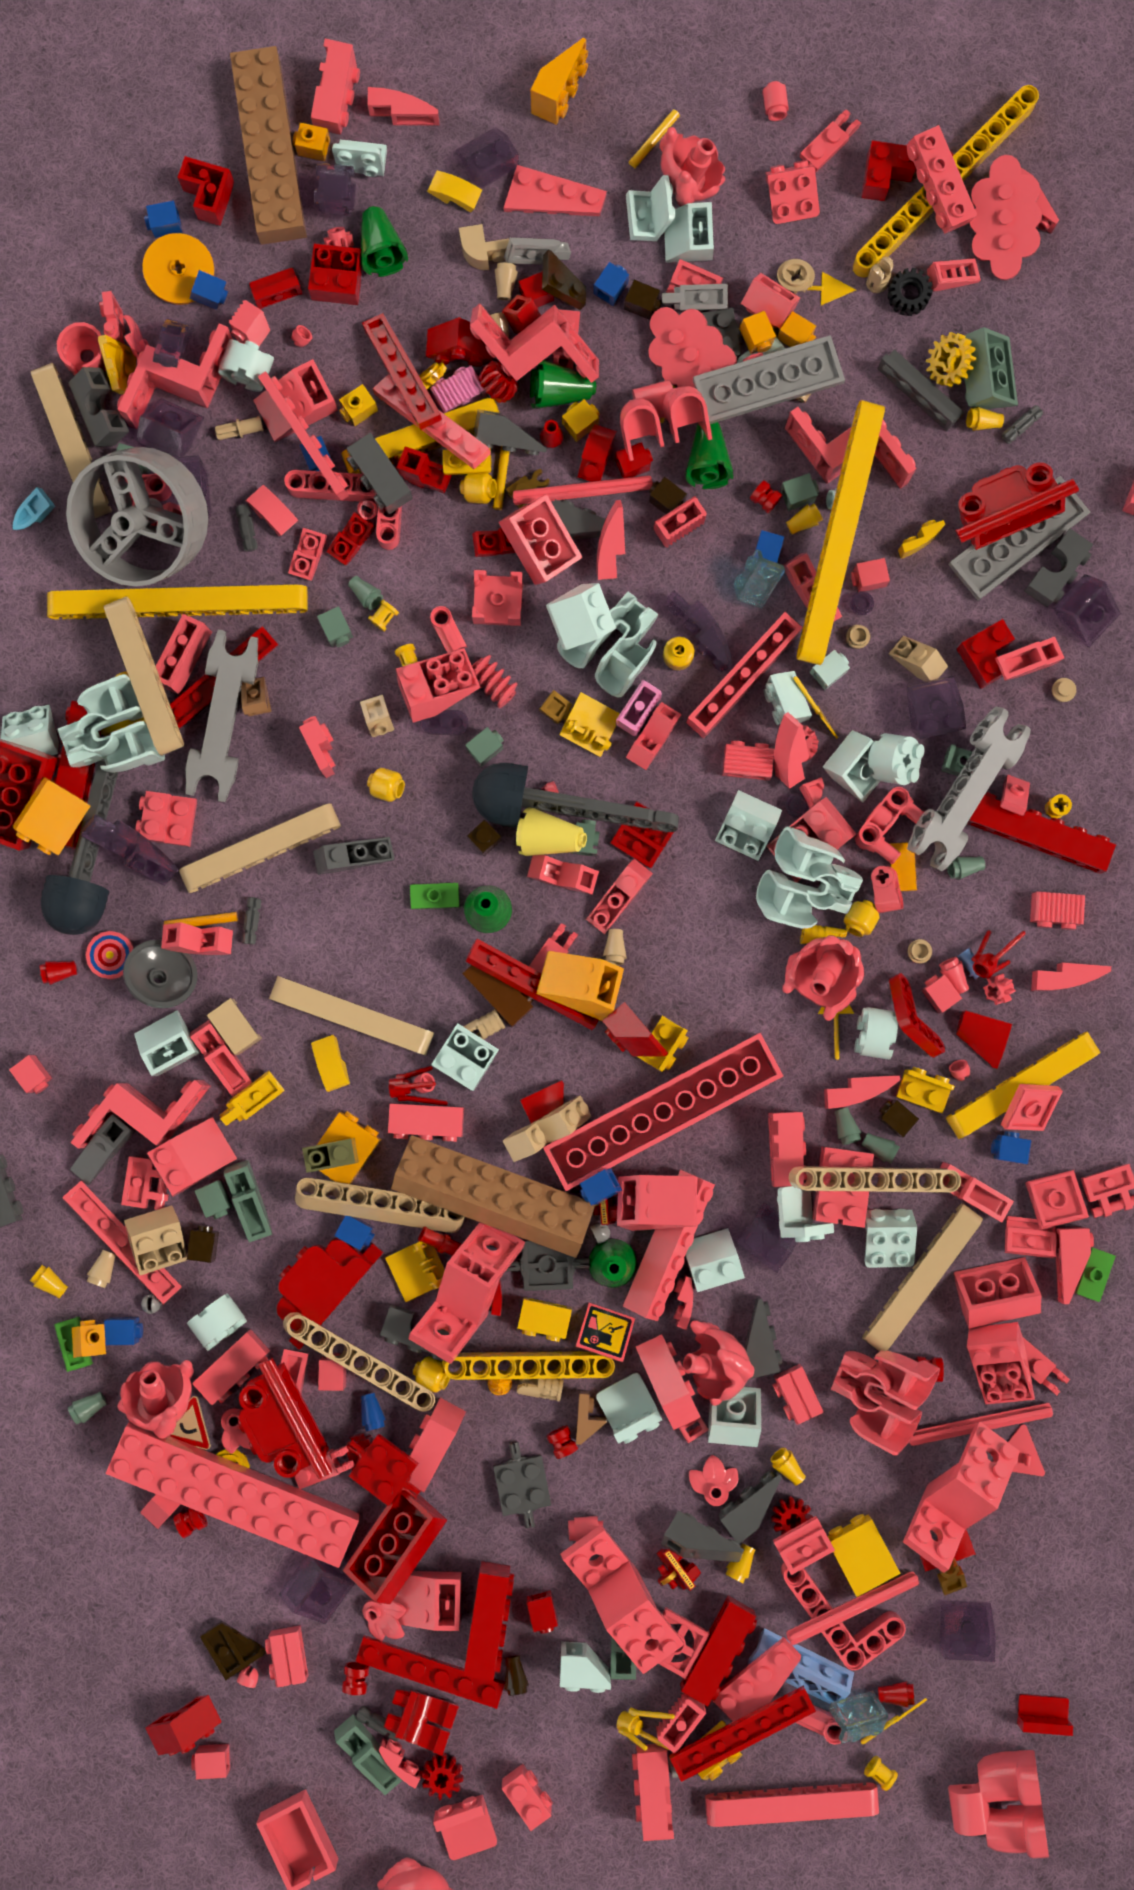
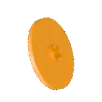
(161, 261)

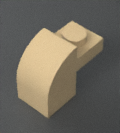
(479, 252)

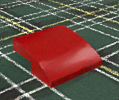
(641, 843)

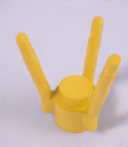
(630, 1725)

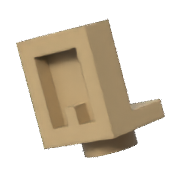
(377, 716)

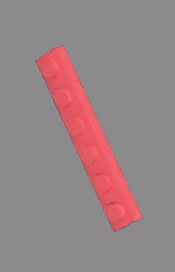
(299, 426)
(444, 432)
(115, 1236)

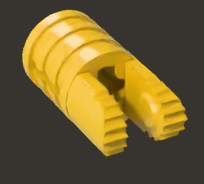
(819, 931)

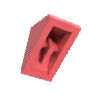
(159, 1510)

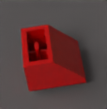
(335, 274)

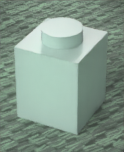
(831, 669)

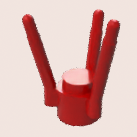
(986, 964)
(400, 1087)

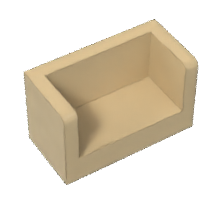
(233, 1027)

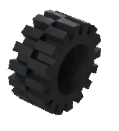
(910, 278)

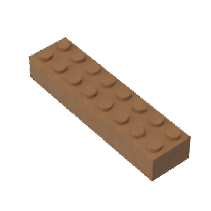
(268, 145)
(493, 1196)

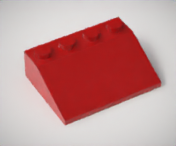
(20, 776)

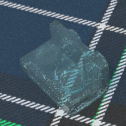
(757, 580)
(859, 1716)

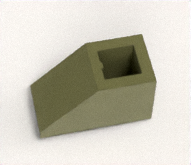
(330, 1155)

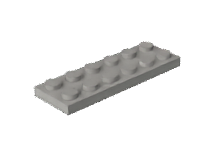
(770, 379)
(992, 564)

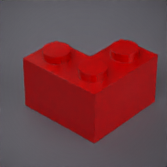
(883, 164)
(210, 185)
(455, 341)
(981, 650)
(181, 1729)

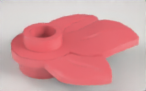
(135, 337)
(232, 1435)
(714, 1477)
(385, 1620)

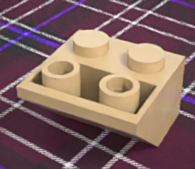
(156, 1240)

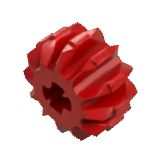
(497, 383)
(800, 1511)
(446, 1767)

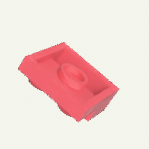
(318, 740)
(167, 818)

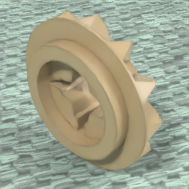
(791, 268)

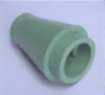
(366, 593)
(965, 866)
(846, 1127)
(881, 1147)
(85, 1408)

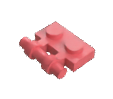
(114, 316)
(1108, 1183)
(138, 1184)

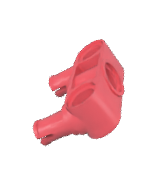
(881, 821)

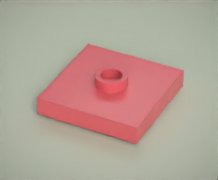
(1031, 1107)
(1057, 1200)

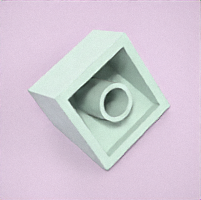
(581, 616)
(850, 766)
(713, 1260)
(737, 1419)

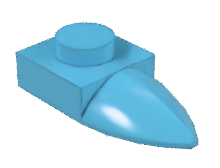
(33, 509)

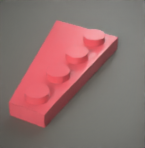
(543, 192)
(758, 1681)

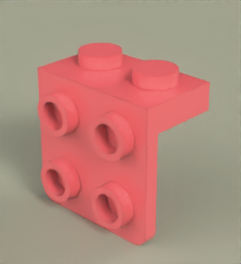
(793, 192)
(465, 1827)

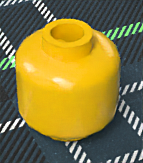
(478, 488)
(684, 658)
(386, 784)
(861, 918)
(431, 1374)

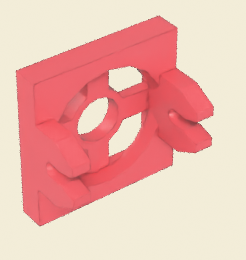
(700, 1637)

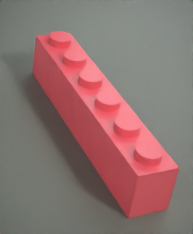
(744, 675)
(664, 1260)

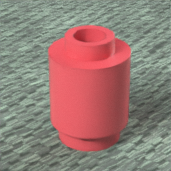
(775, 101)
(582, 1526)

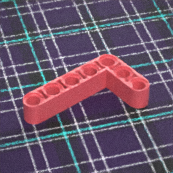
(307, 490)
(847, 1642)

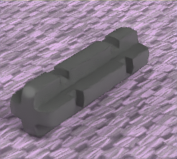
(1022, 424)
(246, 528)
(251, 920)
(374, 1721)

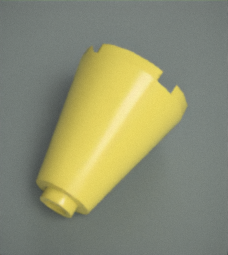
(547, 834)

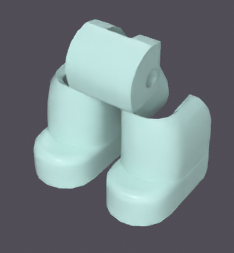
(626, 657)
(123, 749)
(811, 860)

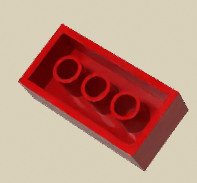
(394, 1547)
(487, 1628)

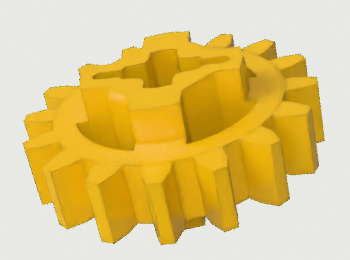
(950, 359)

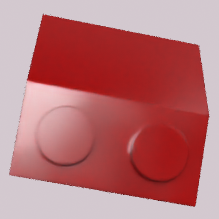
(631, 1034)

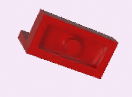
(275, 288)
(1044, 1715)

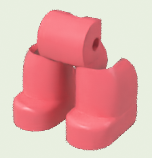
(660, 400)
(901, 1379)
(1008, 1830)

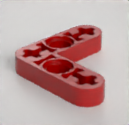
(908, 1019)

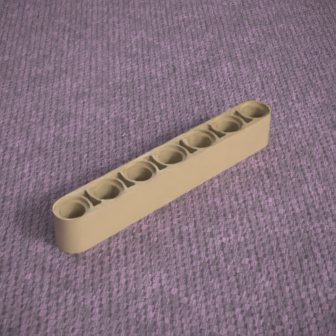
(67, 430)
(144, 676)
(258, 847)
(351, 1015)
(886, 1180)
(368, 1210)
(923, 1279)
(369, 1368)

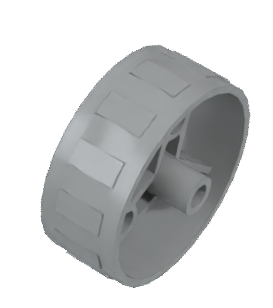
(131, 520)

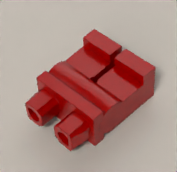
(413, 1722)

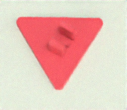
(1028, 1459)

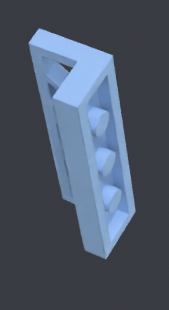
(812, 1667)

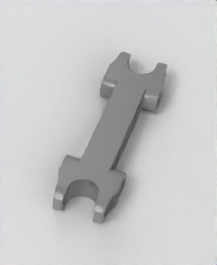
(229, 674)
(990, 755)

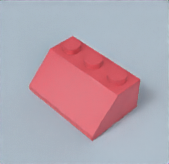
(540, 540)
(997, 1292)

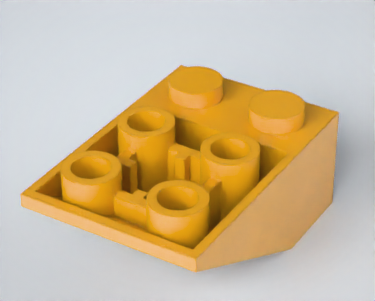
(558, 83)
(581, 983)

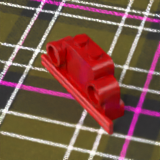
(1011, 503)
(322, 1280)
(281, 1423)

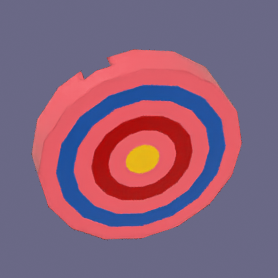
(108, 954)

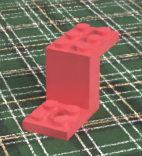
(534, 343)
(186, 381)
(829, 457)
(140, 1112)
(466, 1291)
(961, 1496)
(622, 1599)

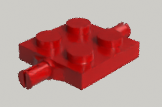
(383, 1469)

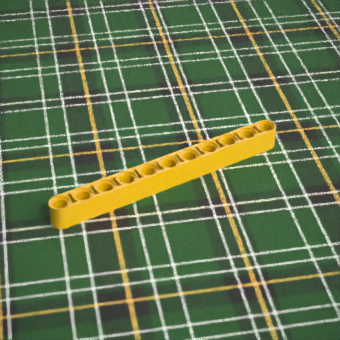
(967, 156)
(840, 532)
(184, 600)

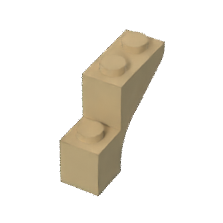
(547, 1129)

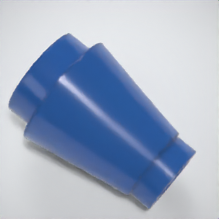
(371, 1413)

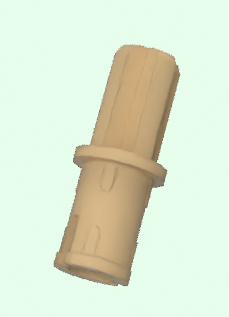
(239, 428)

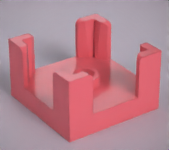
(497, 599)

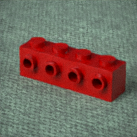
(718, 1652)

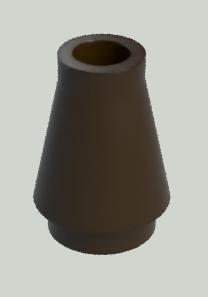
(515, 1677)

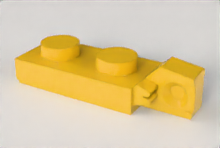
(252, 1098)

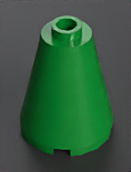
(380, 244)
(558, 386)
(709, 460)
(491, 918)
(608, 1253)

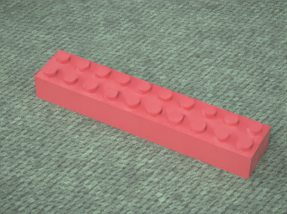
(663, 1111)
(234, 1494)

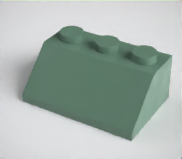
(992, 378)

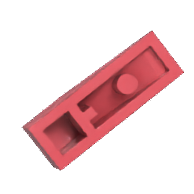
(1072, 1255)

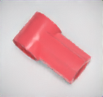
(448, 632)
(820, 1723)

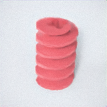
(494, 683)

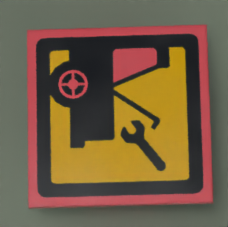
(605, 1332)

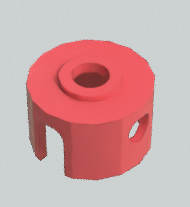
(75, 340)

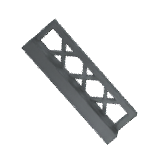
(920, 390)

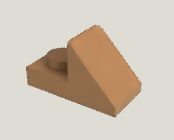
(255, 698)
(587, 1424)

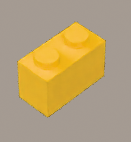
(544, 1318)

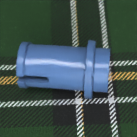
(966, 960)

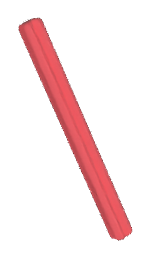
(584, 489)
(992, 1421)
(852, 1608)

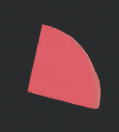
(812, 791)

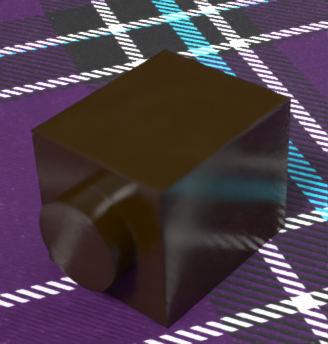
(642, 300)
(666, 495)
(484, 838)
(897, 1117)
(203, 1244)

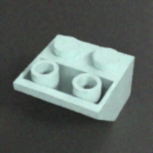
(690, 234)
(786, 697)
(31, 729)
(748, 825)
(165, 1044)
(465, 1057)
(582, 1668)

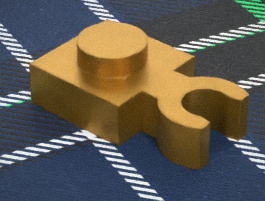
(524, 484)
(556, 707)
(952, 1579)

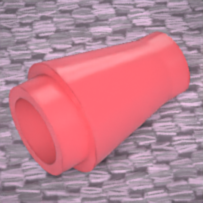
(955, 973)

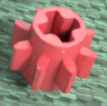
(339, 237)
(999, 989)

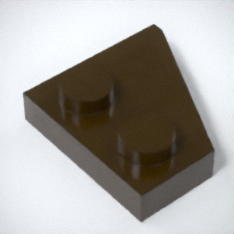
(562, 282)
(231, 1649)

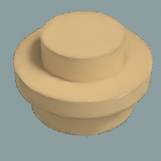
(858, 636)
(1064, 690)
(919, 951)

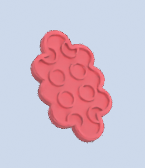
(1006, 217)
(686, 346)

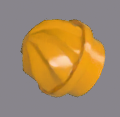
(499, 1386)

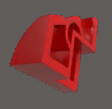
(984, 1035)
(543, 1101)

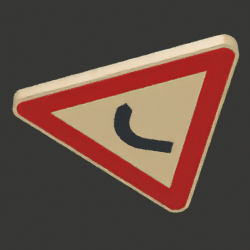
(192, 1427)

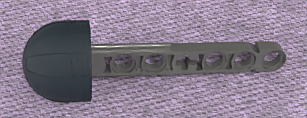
(501, 794)
(73, 902)

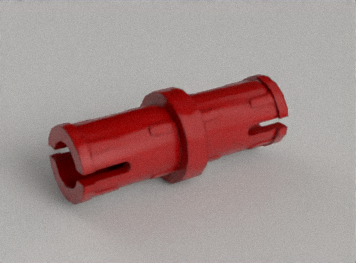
(440, 1242)

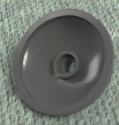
(173, 968)

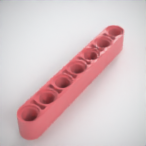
(792, 1805)

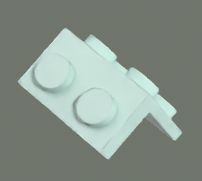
(363, 156)
(650, 211)
(797, 1215)
(890, 1238)
(629, 1408)

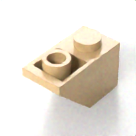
(919, 659)

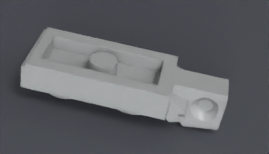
(532, 250)
(698, 297)

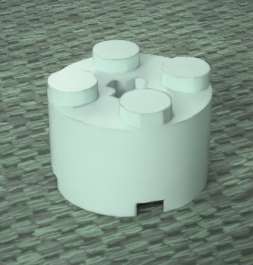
(244, 364)
(896, 759)
(877, 1033)
(217, 1322)

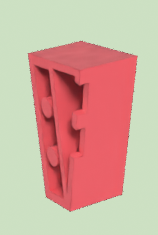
(335, 87)
(786, 1146)
(668, 1381)
(434, 1441)
(654, 1792)

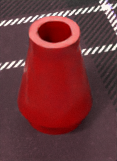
(553, 438)
(57, 970)
(897, 1694)

